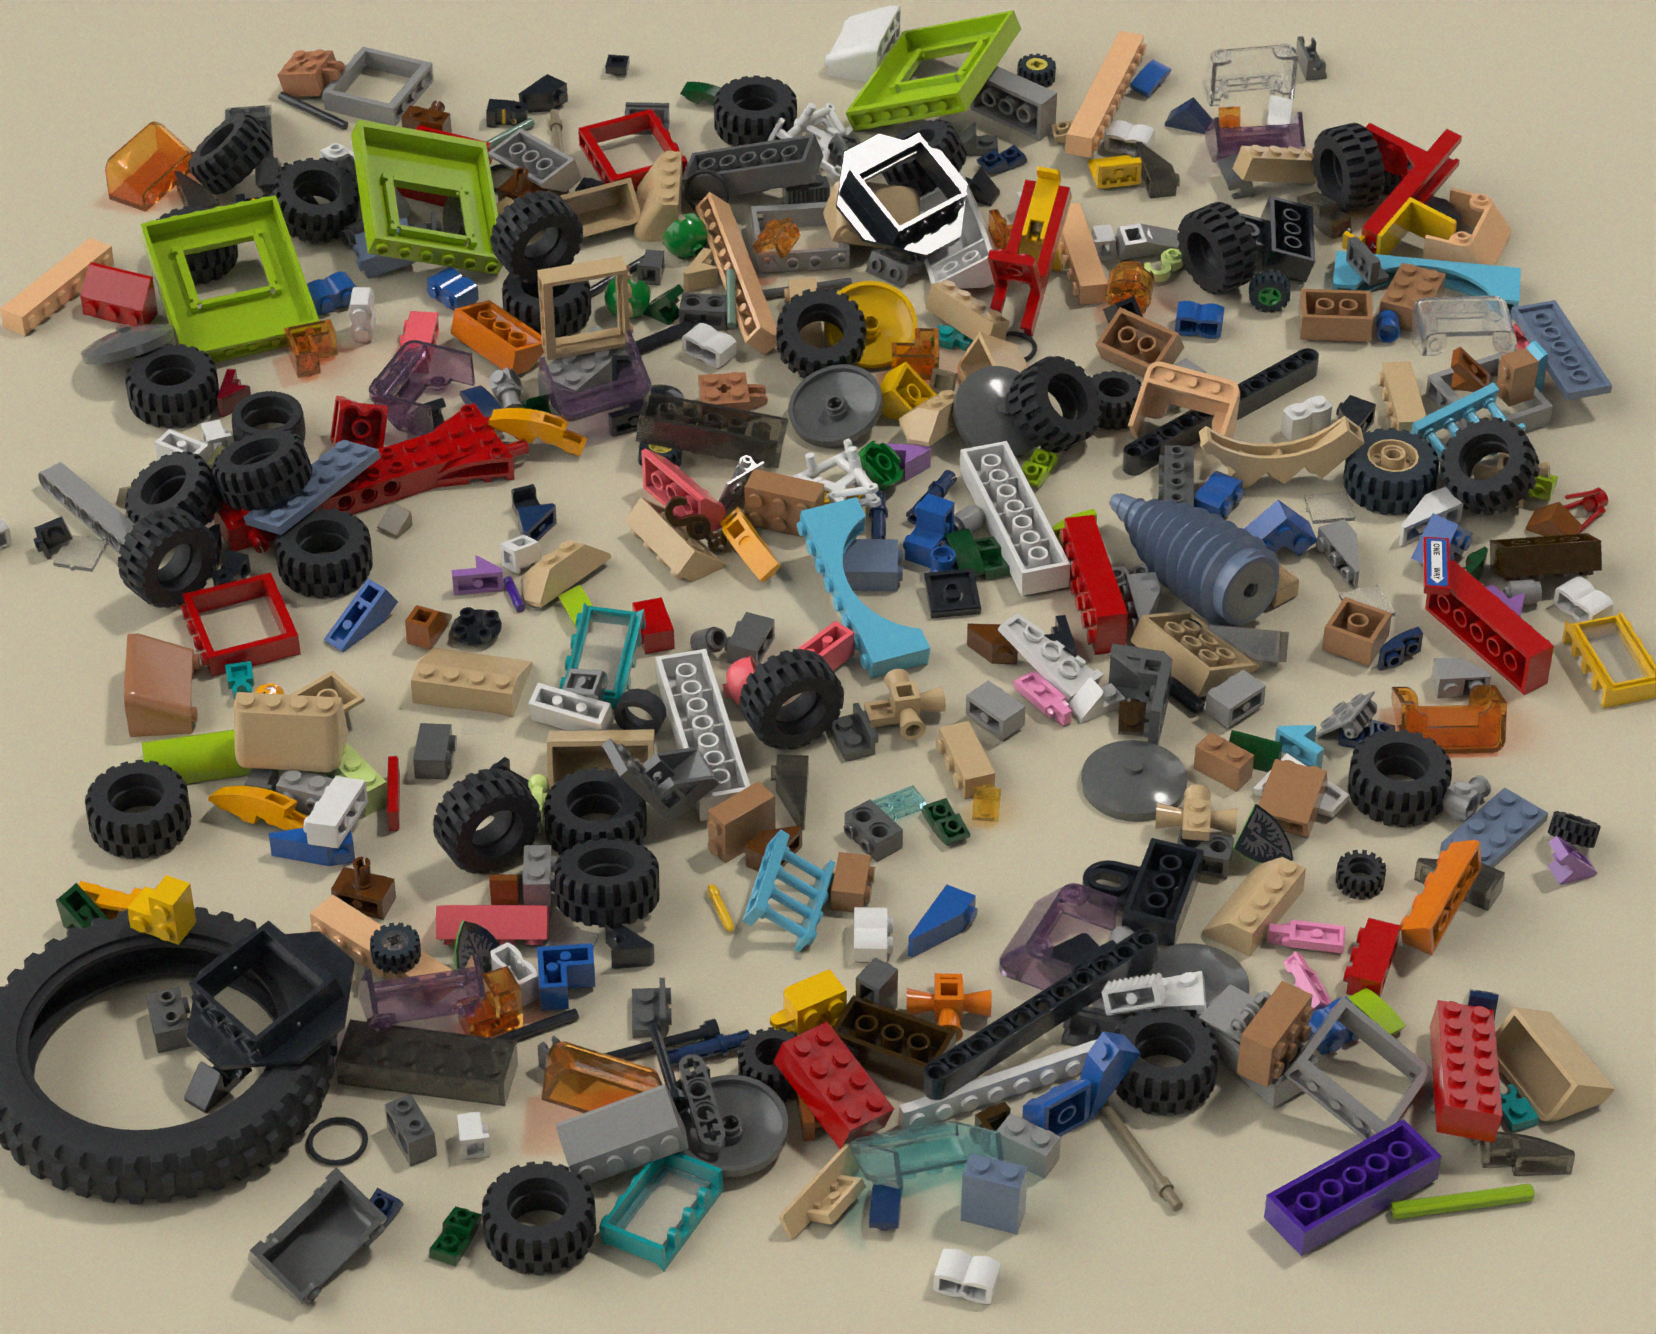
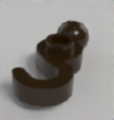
(697, 525)

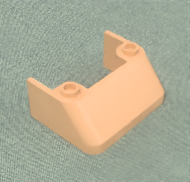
(1486, 241)
(1188, 389)

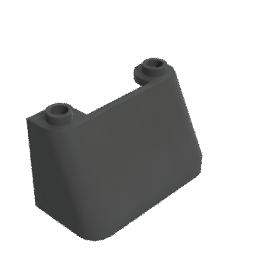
(318, 1238)

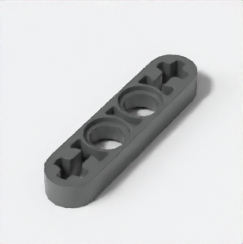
(702, 1103)

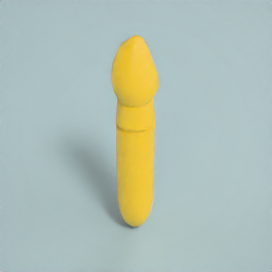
(720, 907)

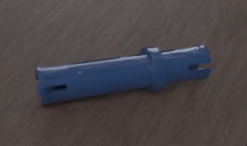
(937, 488)
(878, 518)
(717, 1046)

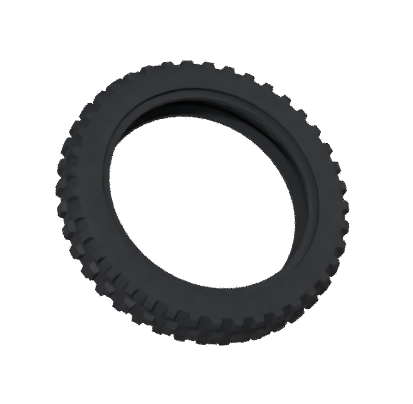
(151, 1160)

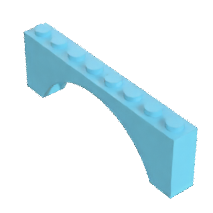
(1461, 277)
(879, 641)

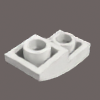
(1279, 110)

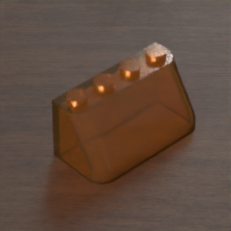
(146, 167)
(590, 1079)

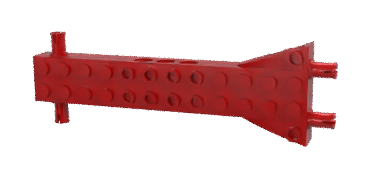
(448, 456)

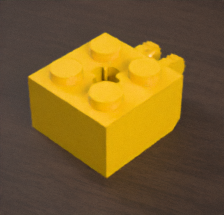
(811, 1003)

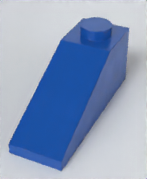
(361, 616)
(294, 846)
(943, 920)
(1106, 1067)

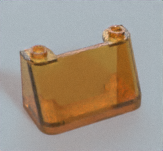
(1456, 728)

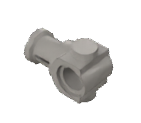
(507, 387)
(1464, 798)

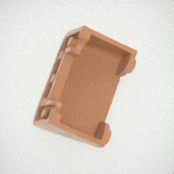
(159, 687)

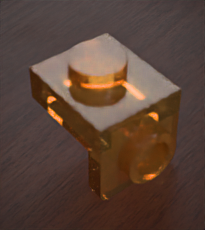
(1229, 117)

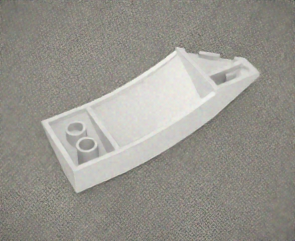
(967, 259)

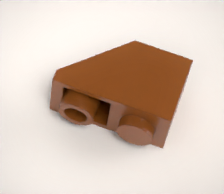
(425, 626)

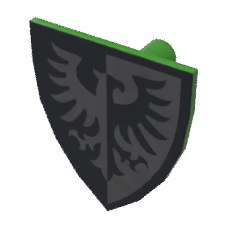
(1263, 838)
(474, 939)

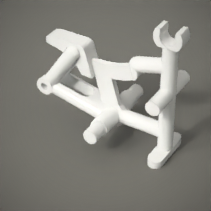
(807, 123)
(849, 462)

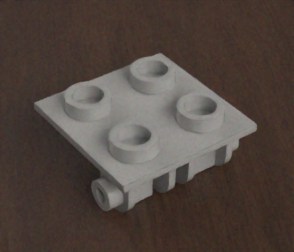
(735, 487)
(1350, 716)
(1233, 1011)

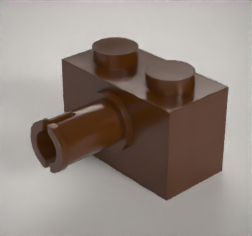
(432, 117)
(518, 185)
(364, 890)

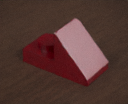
(231, 393)

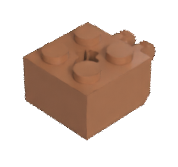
(309, 72)
(731, 391)

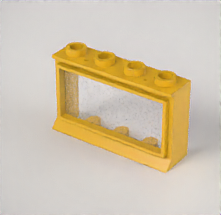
(1615, 658)

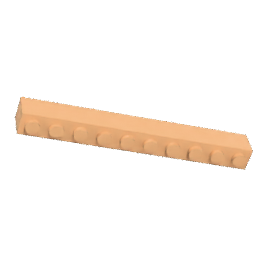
(1105, 94)
(731, 253)

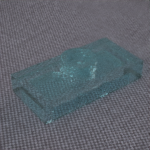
(901, 802)

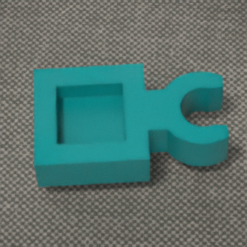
(951, 337)
(240, 677)
(1517, 1112)

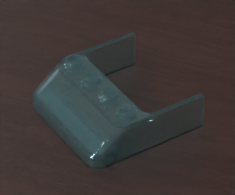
(928, 1148)

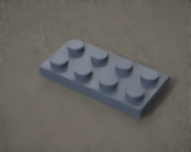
(1499, 826)

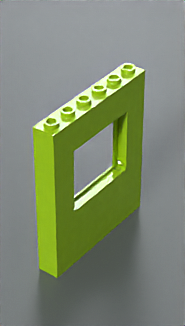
(893, 99)
(431, 164)
(239, 321)

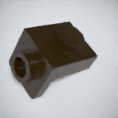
(1131, 717)
(992, 1116)

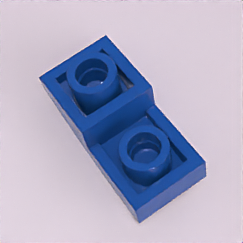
(1150, 77)

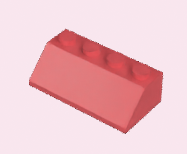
(666, 480)
(502, 921)

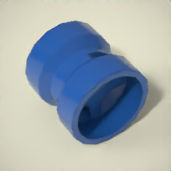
(1387, 326)
(942, 559)

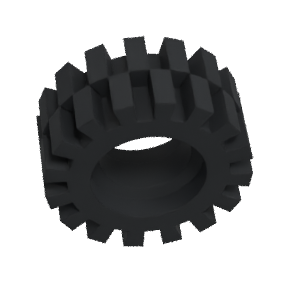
(1574, 829)
(1364, 864)

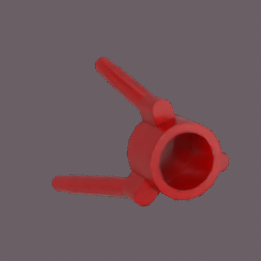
(1593, 501)

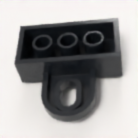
(1285, 237)
(1157, 891)

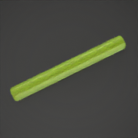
(1462, 1201)

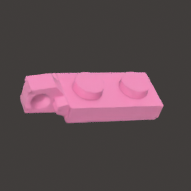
(1044, 697)
(1308, 936)
(1307, 980)

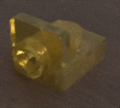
(986, 803)

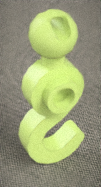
(1170, 261)
(538, 786)

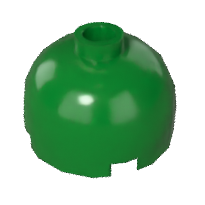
(686, 237)
(640, 297)
(881, 464)

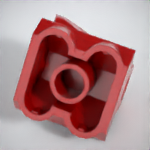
(359, 423)

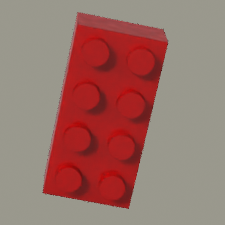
(833, 1084)

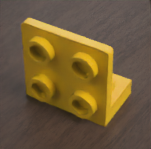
(1115, 171)

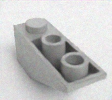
(1144, 241)
(1340, 547)
(1142, 595)

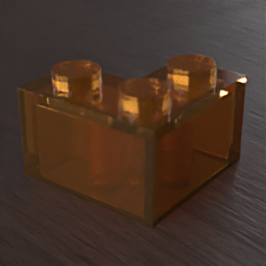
(308, 344)
(921, 355)
(500, 1009)

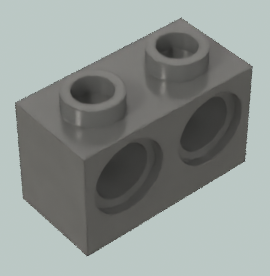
(705, 309)
(873, 830)
(1217, 853)
(410, 1130)

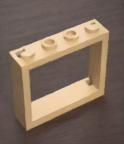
(591, 341)

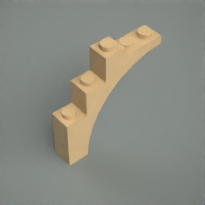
(1282, 461)

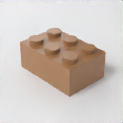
(1409, 286)
(1335, 315)
(1137, 343)
(777, 500)
(1275, 1034)

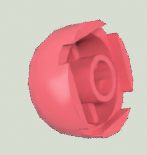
(736, 677)

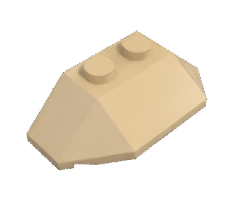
(929, 420)
(560, 571)

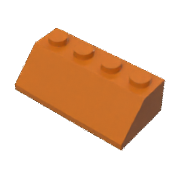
(497, 336)
(1442, 896)

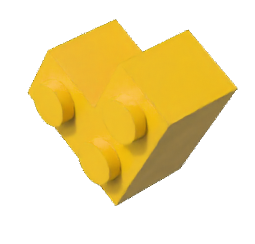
(164, 911)

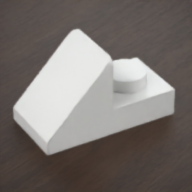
(1094, 701)

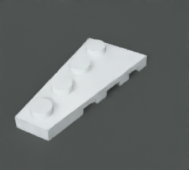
(1048, 656)
(1181, 991)

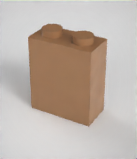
(1294, 795)
(739, 820)

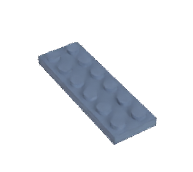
(1568, 357)
(328, 476)

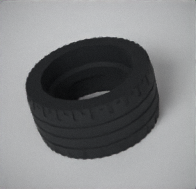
(266, 408)

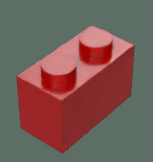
(659, 630)

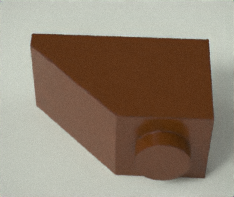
(991, 644)
(756, 848)

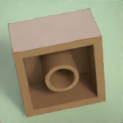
(1356, 631)

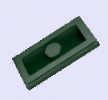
(1263, 749)

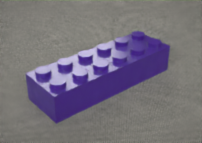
(1352, 1187)

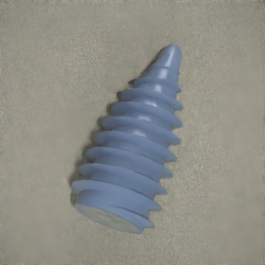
(1201, 558)

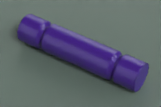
(514, 594)

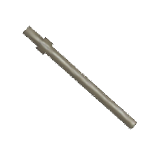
(556, 127)
(1161, 1183)

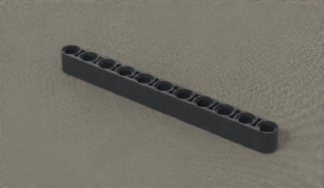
(1254, 394)
(1038, 1015)

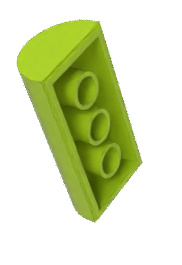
(197, 756)

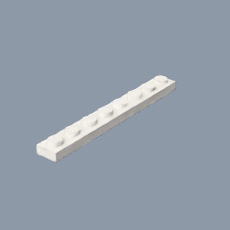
(996, 1087)

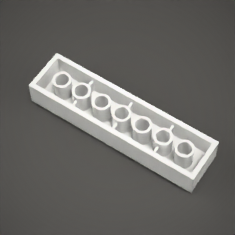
(1015, 518)
(701, 721)

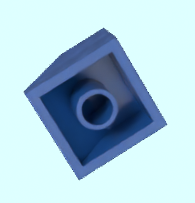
(1060, 1108)

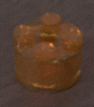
(1130, 280)

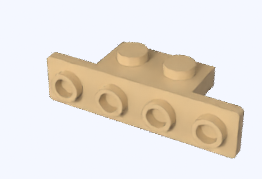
(825, 1194)

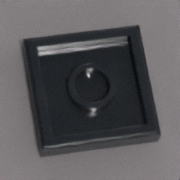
(952, 593)

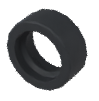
(642, 699)

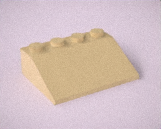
(1198, 655)
(469, 681)

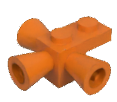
(949, 1002)

